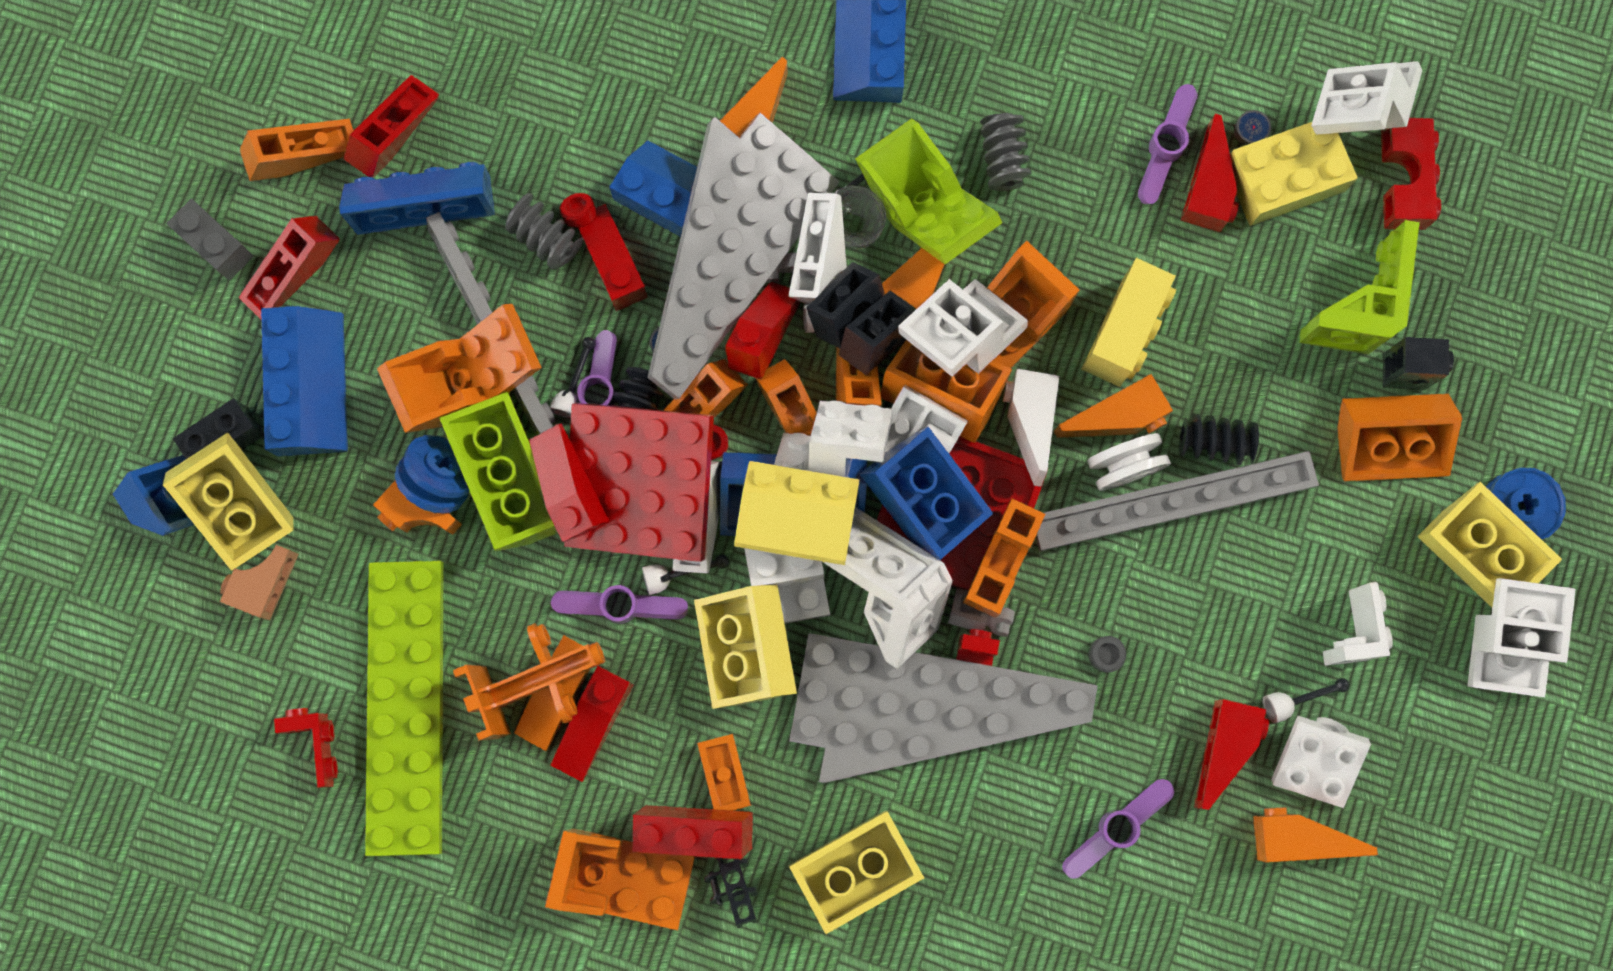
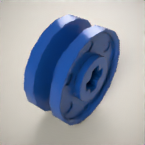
(431, 475)
(1540, 495)

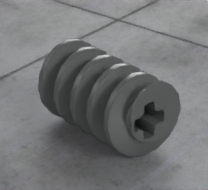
(1004, 151)
(541, 234)

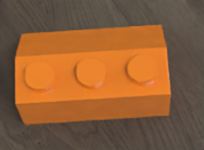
(965, 394)
(1397, 437)

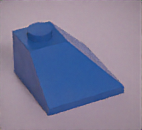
(148, 501)

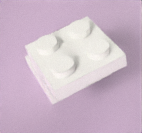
(1367, 97)
(963, 327)
(837, 437)
(798, 582)
(1520, 637)

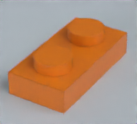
(724, 773)

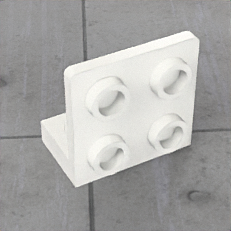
(1372, 636)

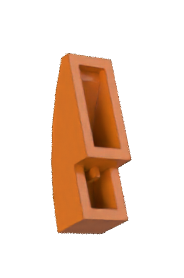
(540, 719)

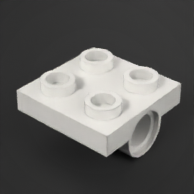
(915, 411)
(1321, 760)

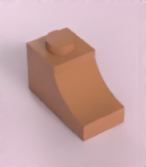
(260, 587)

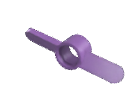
(1162, 159)
(601, 366)
(642, 606)
(1100, 843)

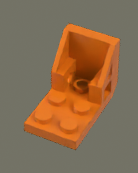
(1034, 291)
(459, 371)
(605, 877)

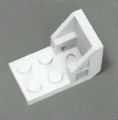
(903, 586)

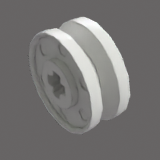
(1128, 461)

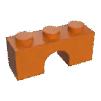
(1003, 558)

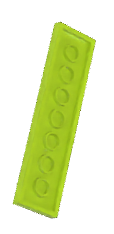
(404, 709)

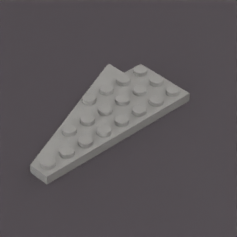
(734, 235)
(925, 709)

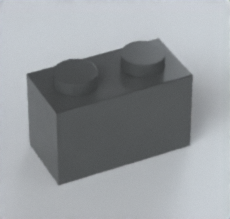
(210, 239)

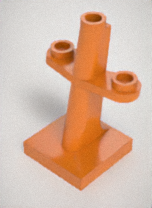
(491, 697)

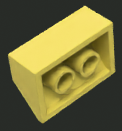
(796, 513)
(1487, 542)

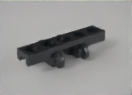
(737, 898)

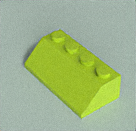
(499, 472)

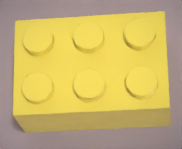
(1290, 172)
(1130, 323)
(228, 501)
(745, 646)
(856, 871)

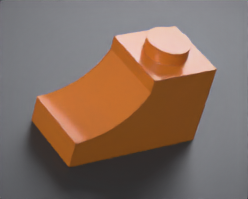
(788, 398)
(401, 513)

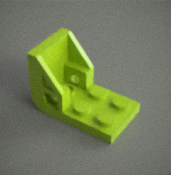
(924, 194)
(1377, 310)

